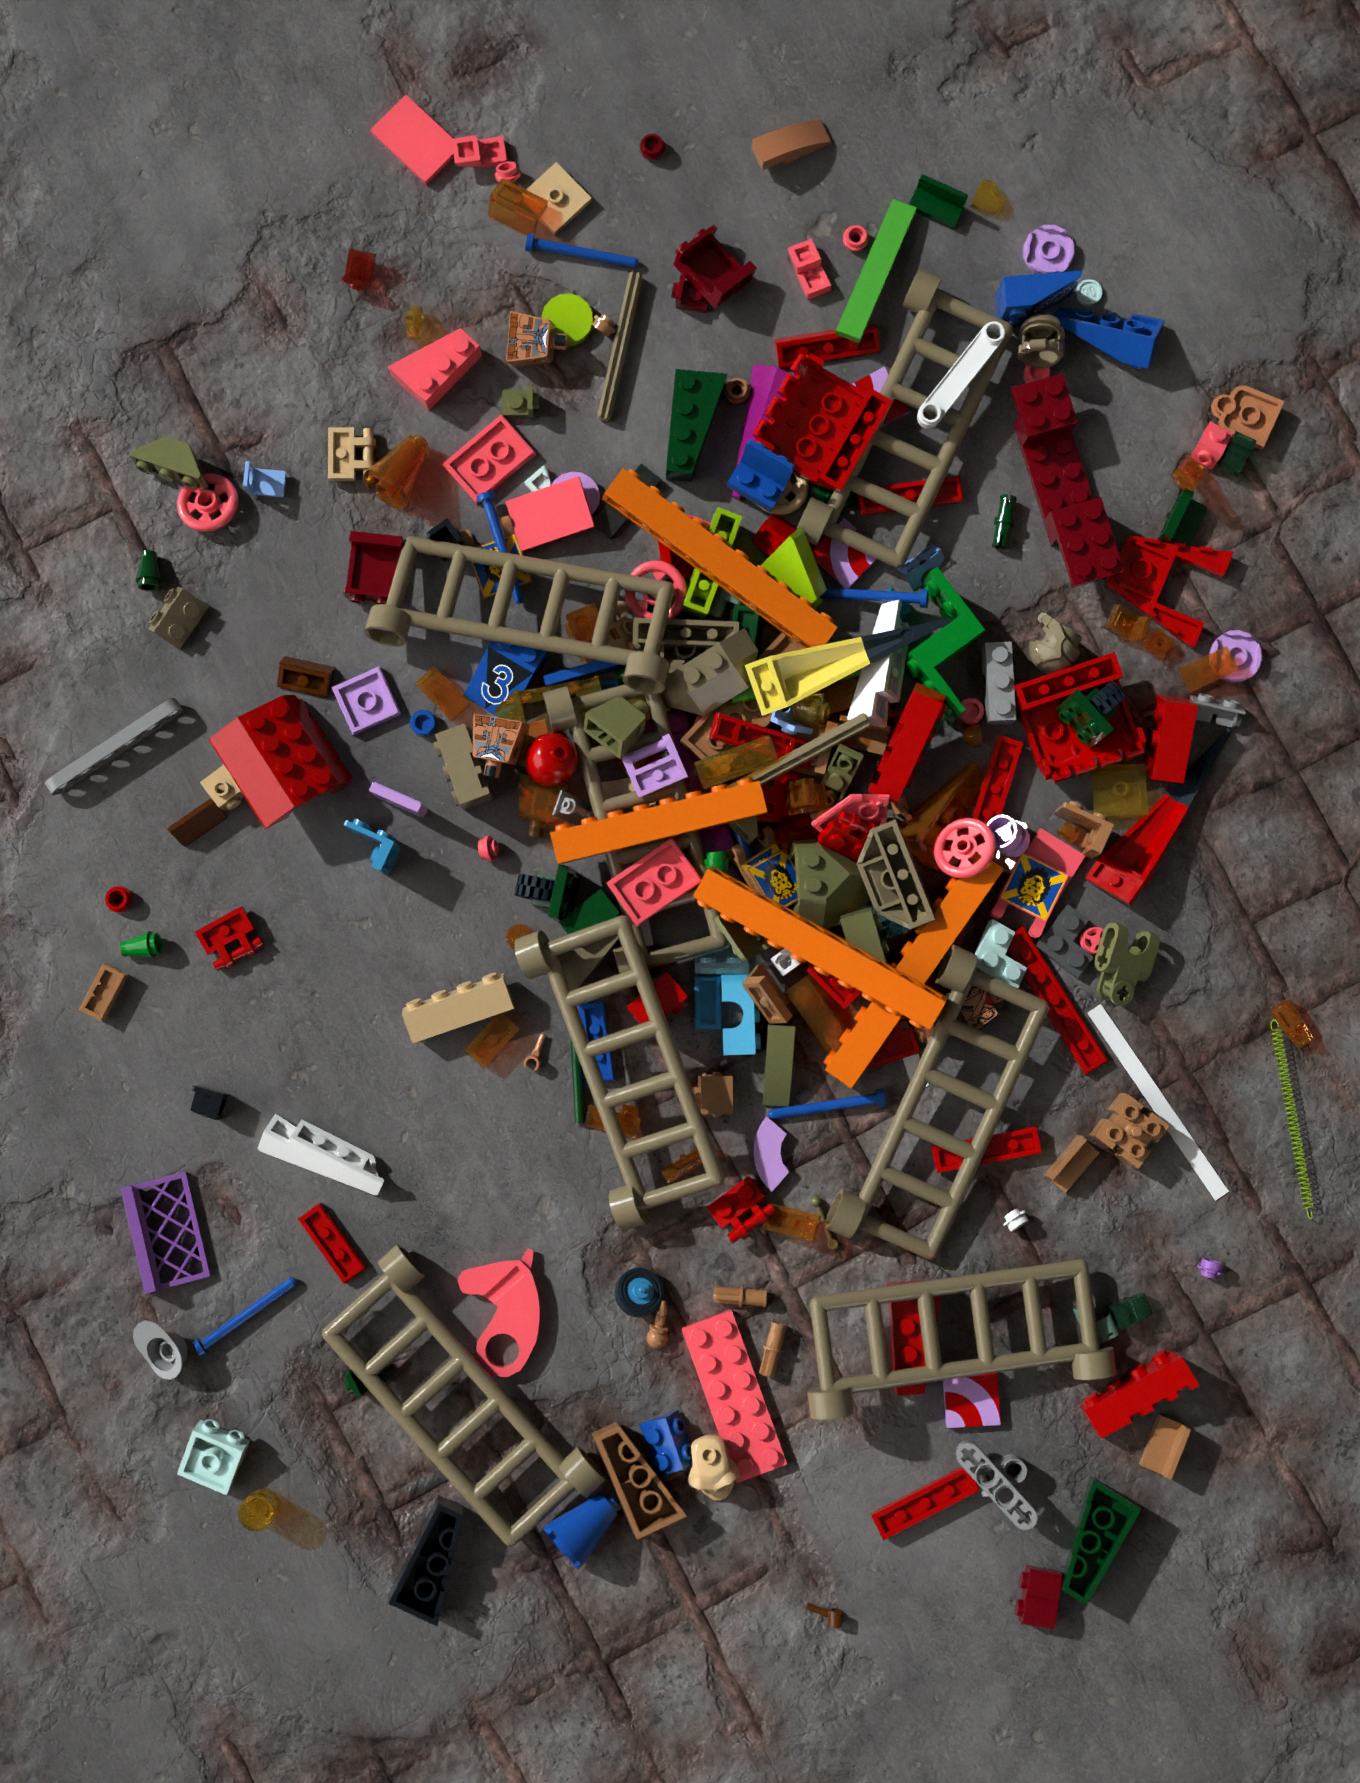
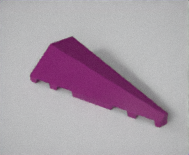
(763, 387)

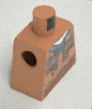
(532, 340)
(497, 741)

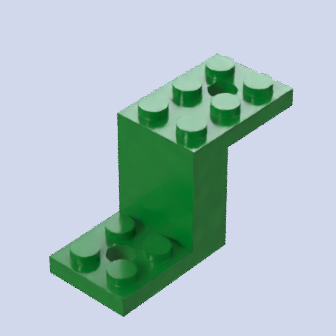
(946, 643)

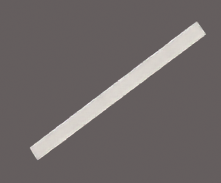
(1158, 1102)

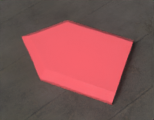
(870, 807)

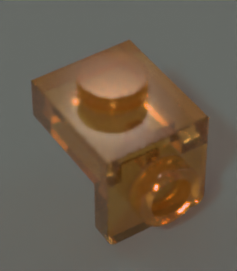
(1127, 624)

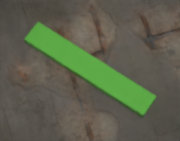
(876, 271)

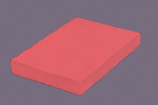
(415, 139)
(489, 458)
(550, 514)
(1054, 853)
(654, 882)

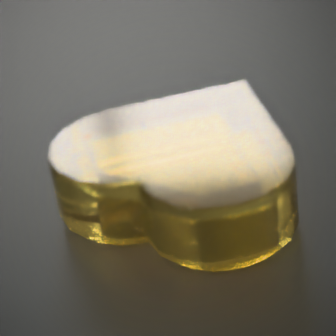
(987, 198)
(414, 322)

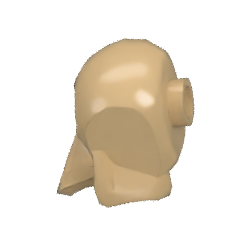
(712, 1468)

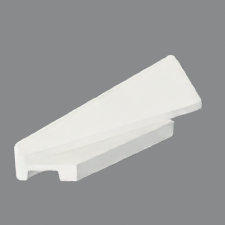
(882, 679)

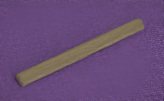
(620, 346)
(810, 750)

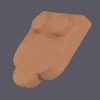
(1247, 413)

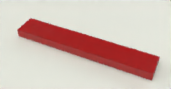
(1061, 1010)

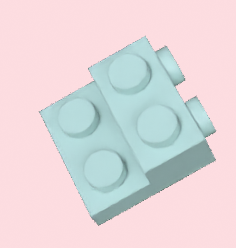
(213, 1456)

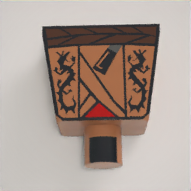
(978, 1008)

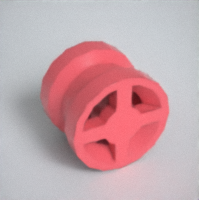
(1094, 935)

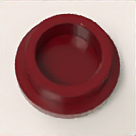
(652, 147)

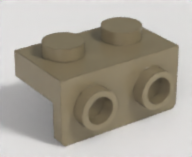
(177, 616)

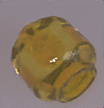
(812, 709)

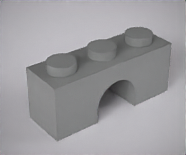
(999, 675)

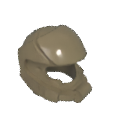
(1041, 341)
(1057, 649)

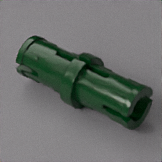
(1004, 521)

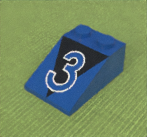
(1033, 294)
(502, 672)

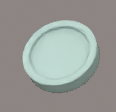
(1088, 292)

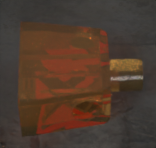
(538, 804)

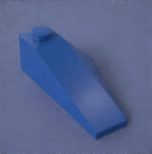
(1125, 339)

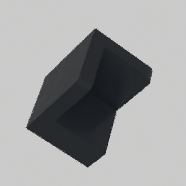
(445, 532)
(208, 1102)

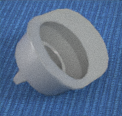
(160, 1348)

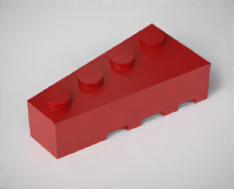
(907, 742)
(907, 1338)
(1137, 1392)

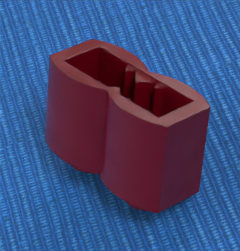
(1039, 1597)

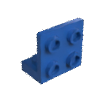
(761, 475)

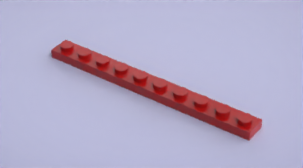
(989, 804)

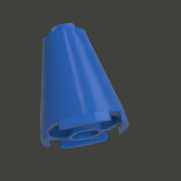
(582, 1528)

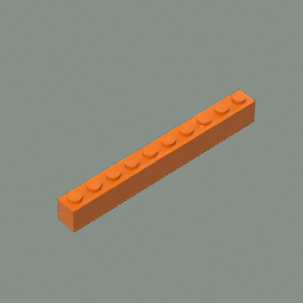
(718, 561)
(820, 947)
(918, 962)

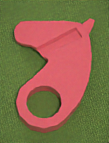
(514, 1292)

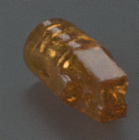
(1291, 1022)

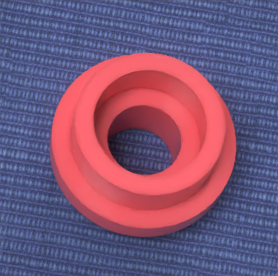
(508, 171)
(858, 231)
(488, 848)

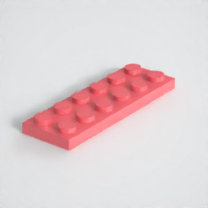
(734, 1394)

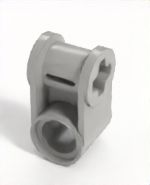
(1002, 1463)

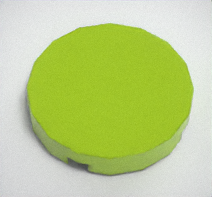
(571, 316)

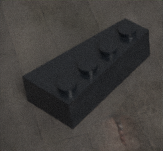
(426, 1570)

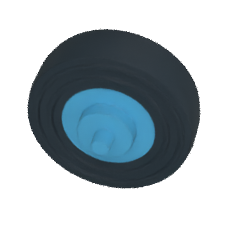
(639, 1292)

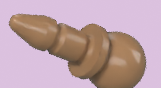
(657, 1334)

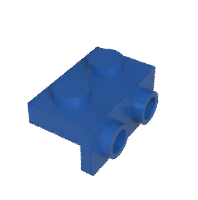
(667, 1443)

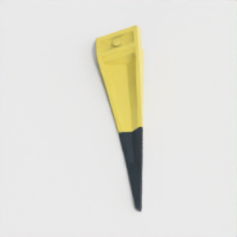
(799, 673)

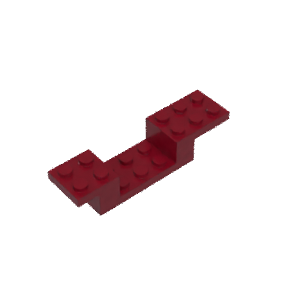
(1060, 483)

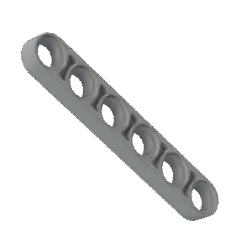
(114, 746)

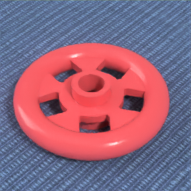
(205, 523)
(659, 569)
(950, 833)

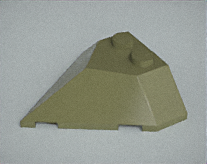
(826, 883)

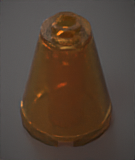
(398, 471)

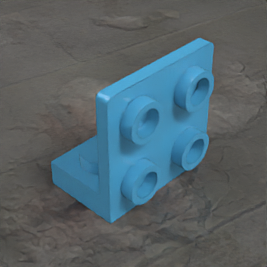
(383, 856)

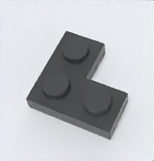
(1059, 945)

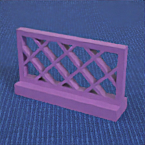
(142, 1240)

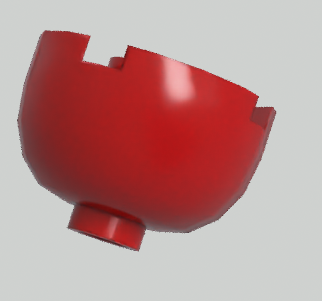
(551, 759)

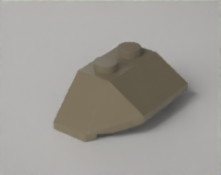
(684, 638)
(712, 676)
(894, 877)

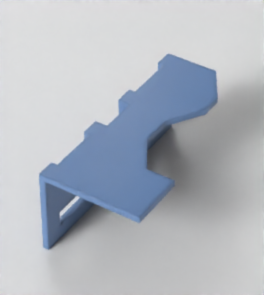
(914, 576)

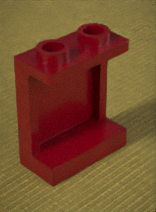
(712, 267)
(371, 566)

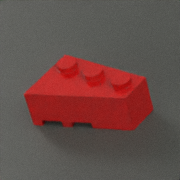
(1171, 738)

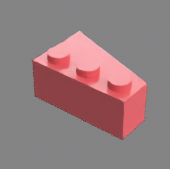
(437, 367)

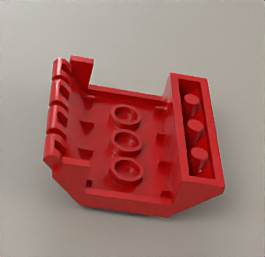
(820, 422)
(1054, 742)
(279, 758)

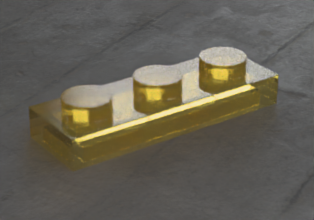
(736, 762)

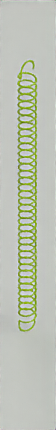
(1292, 1123)

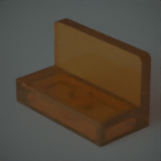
(516, 207)

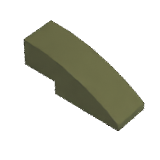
(778, 1065)

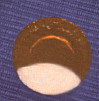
(516, 931)

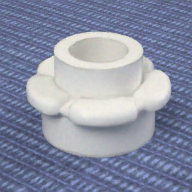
(1015, 1219)

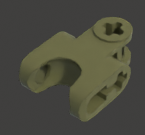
(1123, 965)

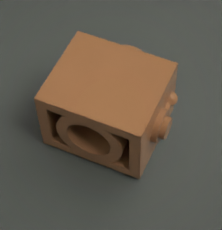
(714, 1094)

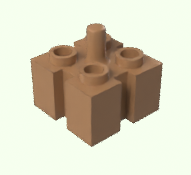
(1129, 1130)

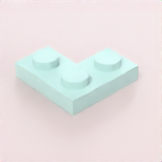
(992, 957)

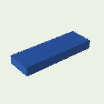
(580, 672)
(596, 1026)

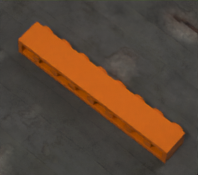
(658, 822)

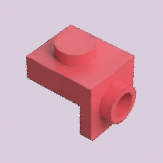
(1211, 445)

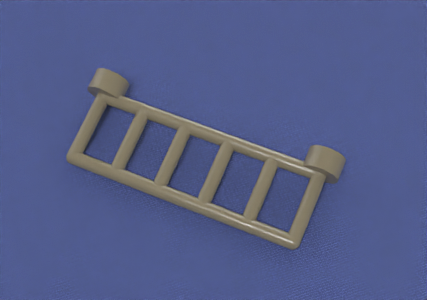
(821, 518)
(643, 671)
(567, 714)
(629, 1202)
(851, 1211)
(1087, 1358)
(575, 1470)

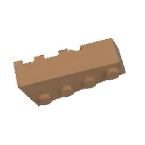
(638, 1488)

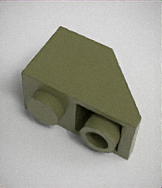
(862, 931)

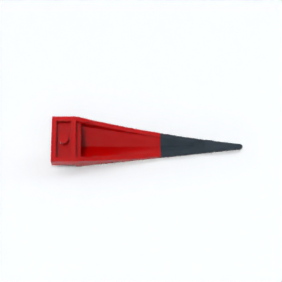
(1136, 855)

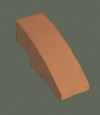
(789, 143)

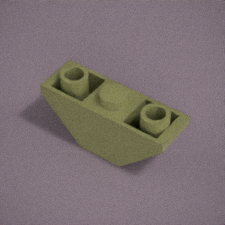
(171, 461)
(840, 773)

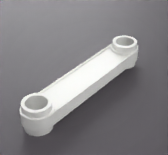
(961, 374)

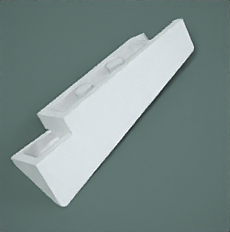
(321, 1153)

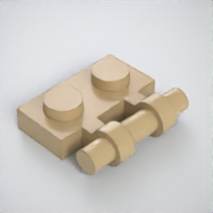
(342, 452)

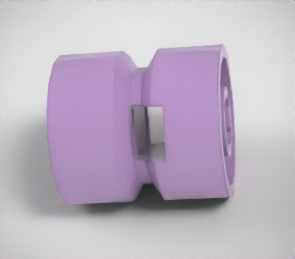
(1010, 836)

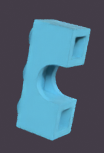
(741, 1039)

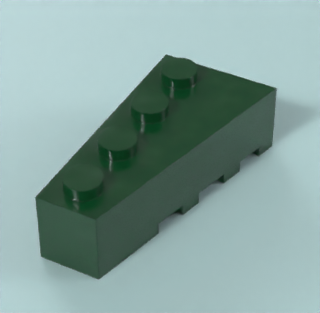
(693, 410)
(1097, 1538)

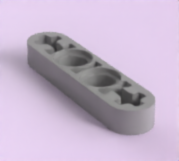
(996, 1484)

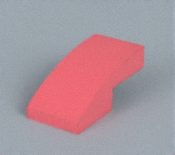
(478, 153)
(809, 269)

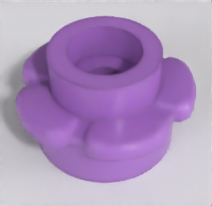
(1210, 1268)

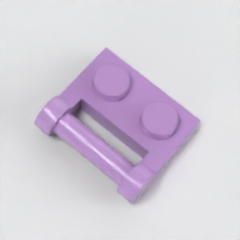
(657, 774)

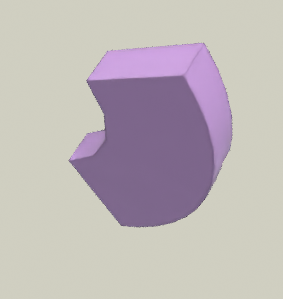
(767, 1154)

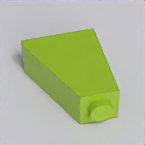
(797, 568)

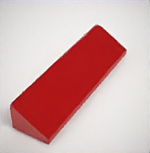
(825, 346)

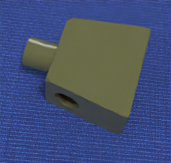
(617, 724)

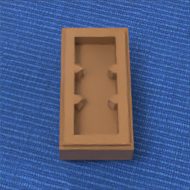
(103, 992)

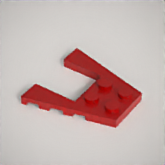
(1145, 571)

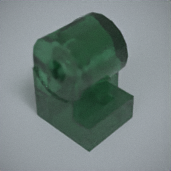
(1236, 454)
(1130, 1310)

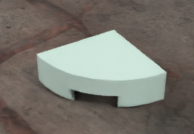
(538, 480)

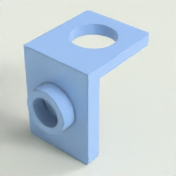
(264, 481)
(789, 725)

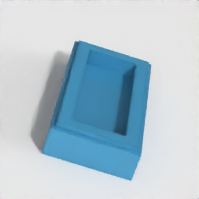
(707, 1002)

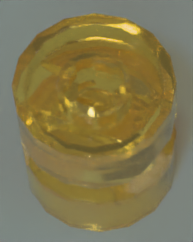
(259, 1509)

